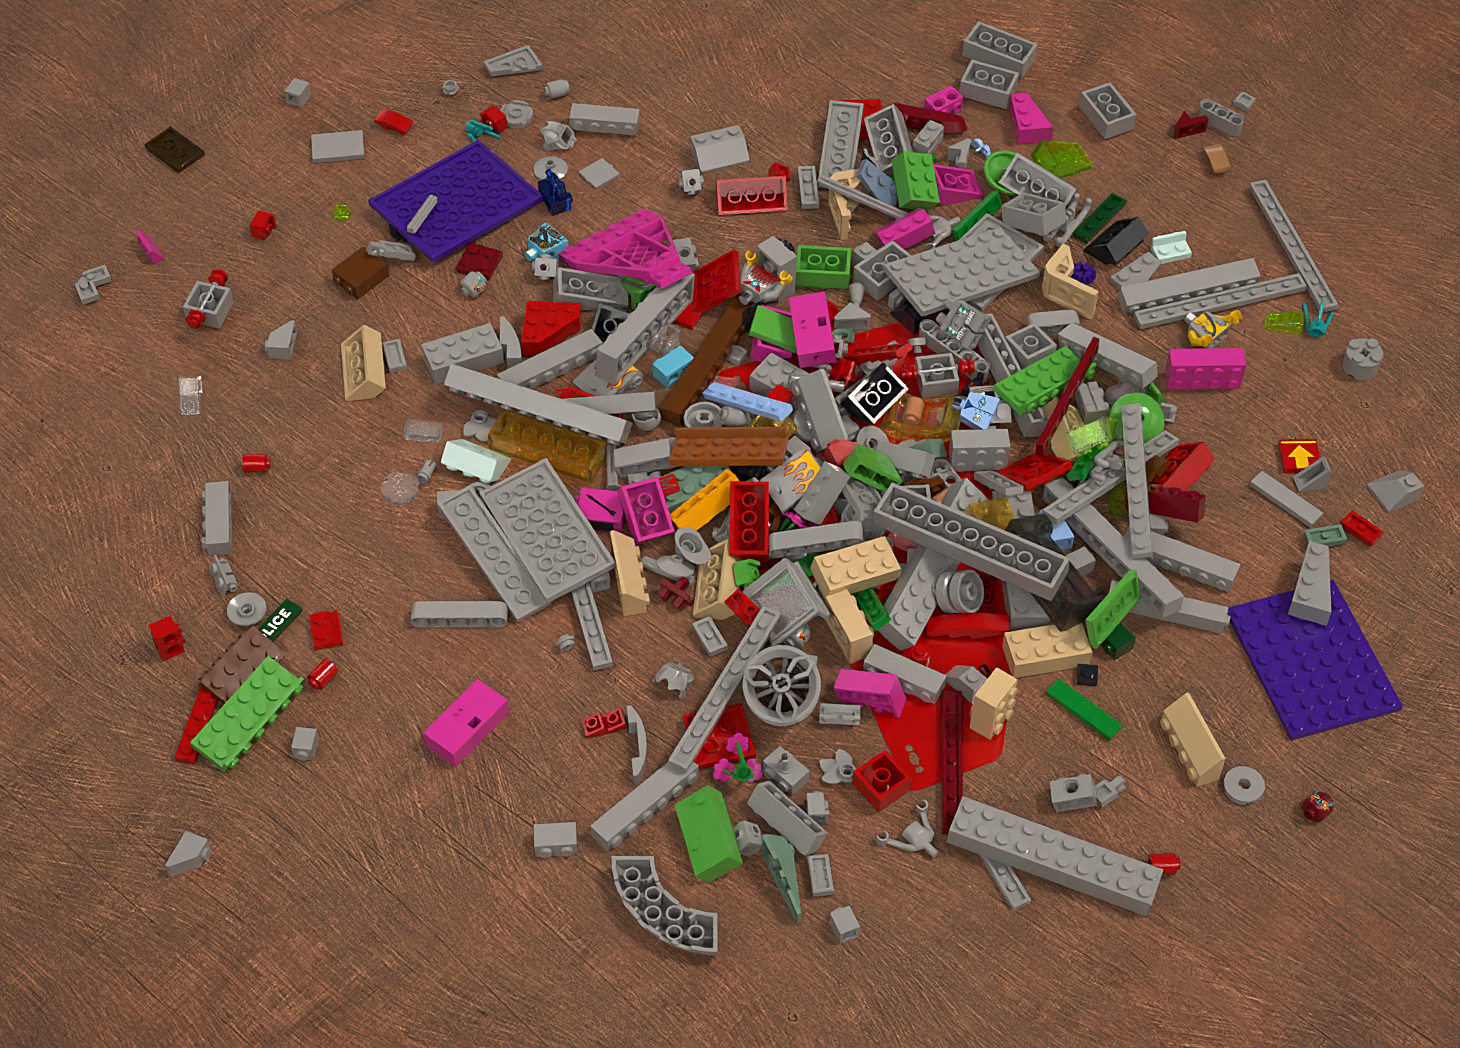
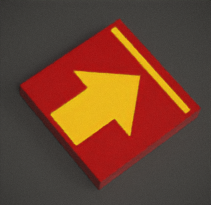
(1298, 454)

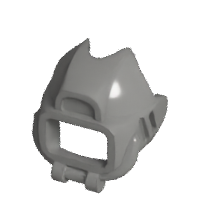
(552, 135)
(677, 677)

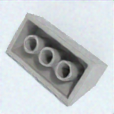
(887, 136)
(1030, 178)
(819, 410)

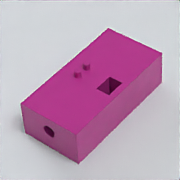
(812, 330)
(466, 722)

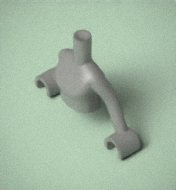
(942, 229)
(917, 835)

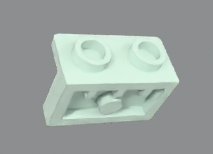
(1171, 247)

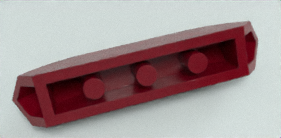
(918, 117)

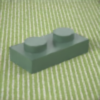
(1326, 535)

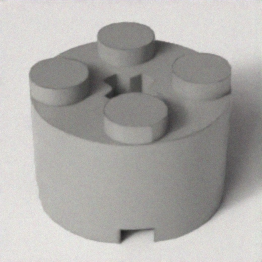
(1362, 358)

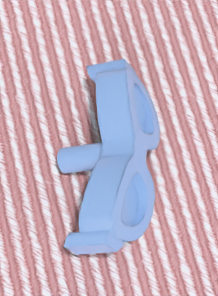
(977, 143)

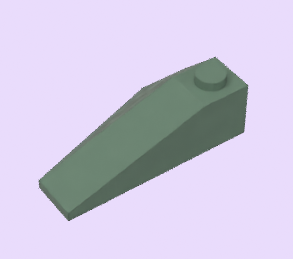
(780, 862)

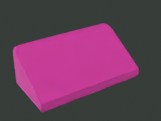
(149, 247)

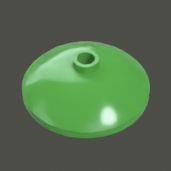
(995, 168)
(1151, 413)

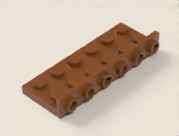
(729, 446)

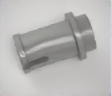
(424, 474)

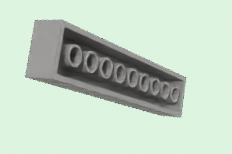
(534, 402)
(971, 541)
(915, 591)
(1054, 856)

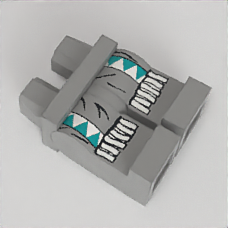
(963, 322)

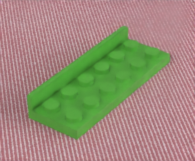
(1040, 381)
(247, 714)

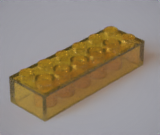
(536, 440)

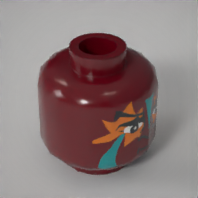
(1318, 805)

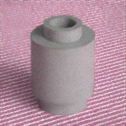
(556, 89)
(732, 417)

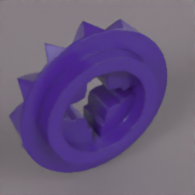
(1089, 276)

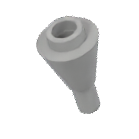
(857, 292)

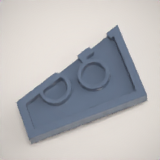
(878, 183)

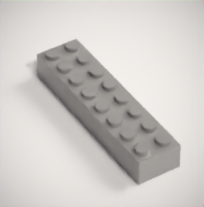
(630, 339)
(1020, 604)

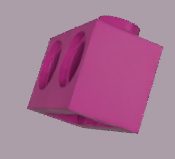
(946, 100)

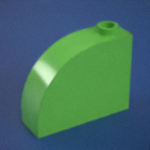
(871, 468)

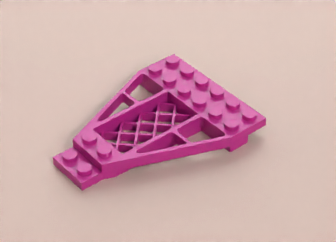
(630, 250)

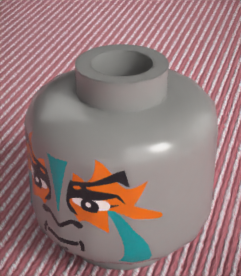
(473, 284)
(799, 638)

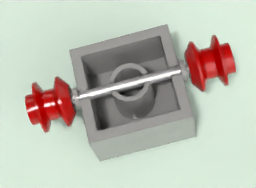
(208, 302)
(937, 374)

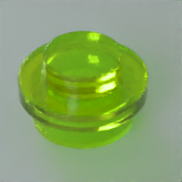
(341, 212)

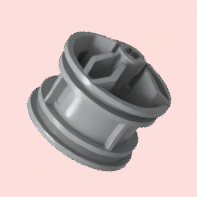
(781, 685)

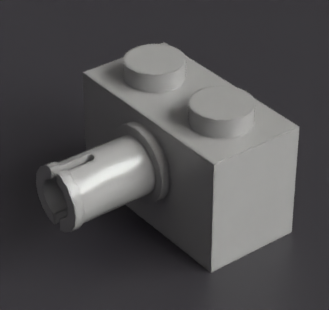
(785, 771)

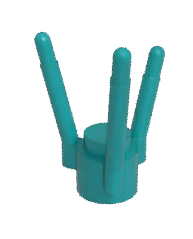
(476, 129)
(1317, 327)

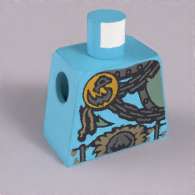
(545, 241)

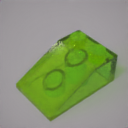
(1061, 158)
(1092, 435)

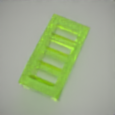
(1291, 321)
(1111, 498)

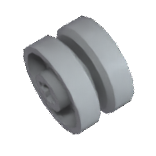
(702, 415)
(959, 591)

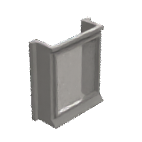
(790, 593)

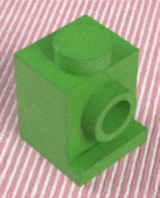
(746, 572)

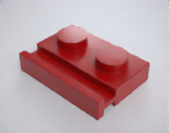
(326, 629)

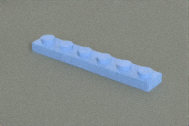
(748, 401)

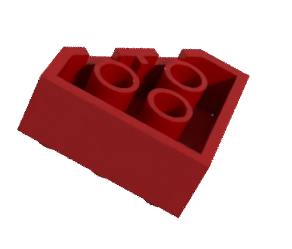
(548, 325)

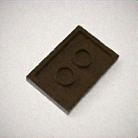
(174, 149)

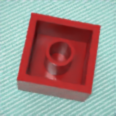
(881, 781)

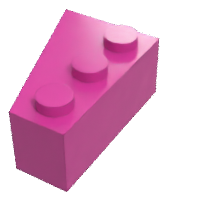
(1028, 120)
(871, 689)

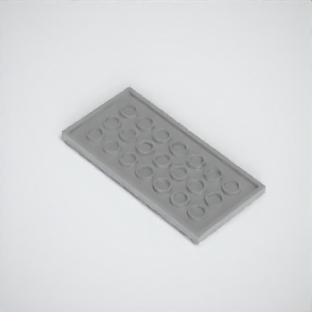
(961, 271)
(547, 530)

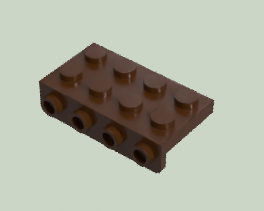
(239, 663)

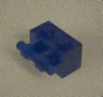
(554, 193)

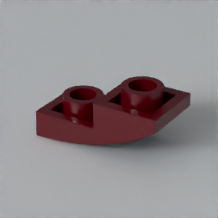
(989, 584)

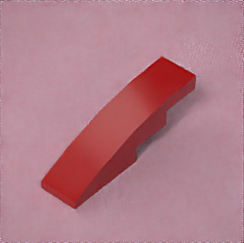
(968, 624)

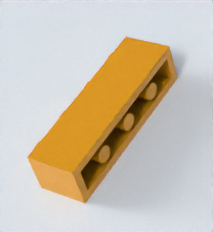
(705, 503)

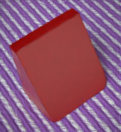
(778, 170)

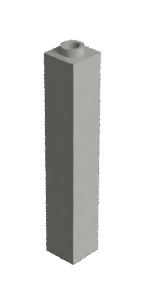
(1192, 614)

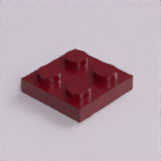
(479, 259)

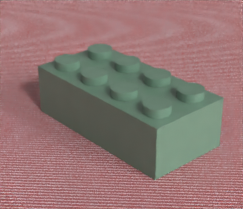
(691, 480)

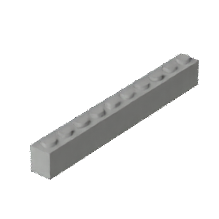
(1117, 551)

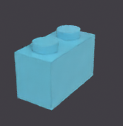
(671, 366)

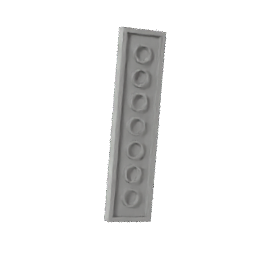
(492, 553)

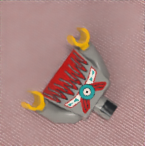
(759, 284)

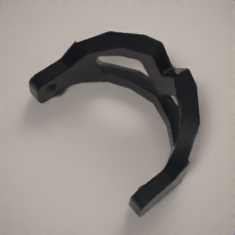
(747, 322)
(977, 381)

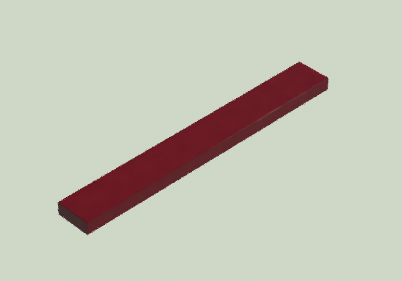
(1067, 397)
(951, 756)

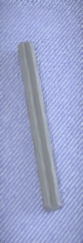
(860, 197)

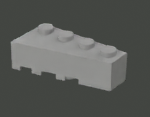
(1312, 591)

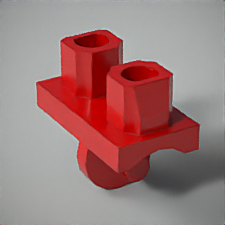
(844, 372)
(742, 607)

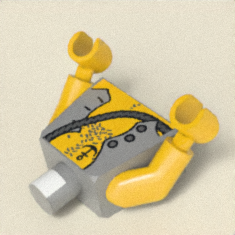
(1210, 329)

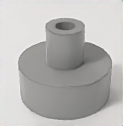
(917, 343)

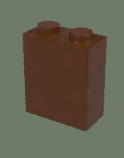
(360, 273)

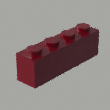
(1174, 503)

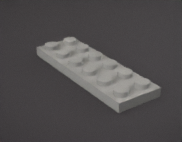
(841, 137)

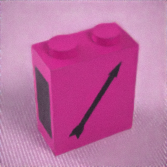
(602, 509)

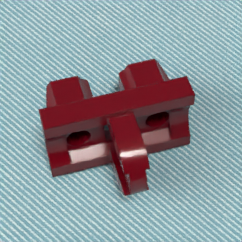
(678, 590)

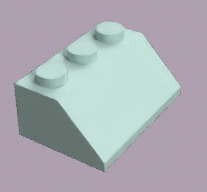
(474, 460)

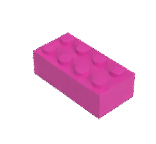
(1205, 368)

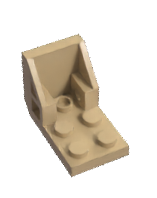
(841, 205)
(1065, 290)

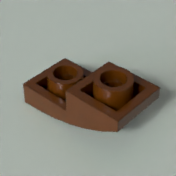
(1155, 467)
(935, 485)
(774, 517)

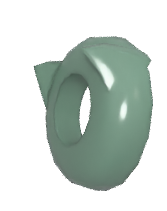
(849, 333)

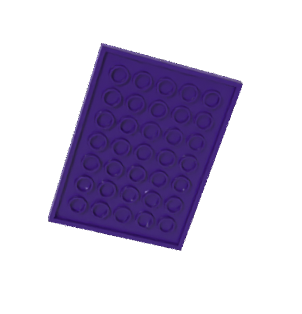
(472, 195)
(1310, 670)

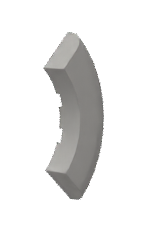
(659, 911)

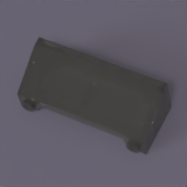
(1075, 597)

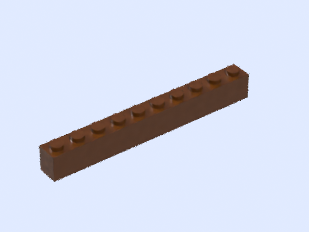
(706, 363)

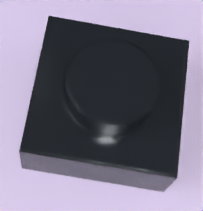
(1087, 675)

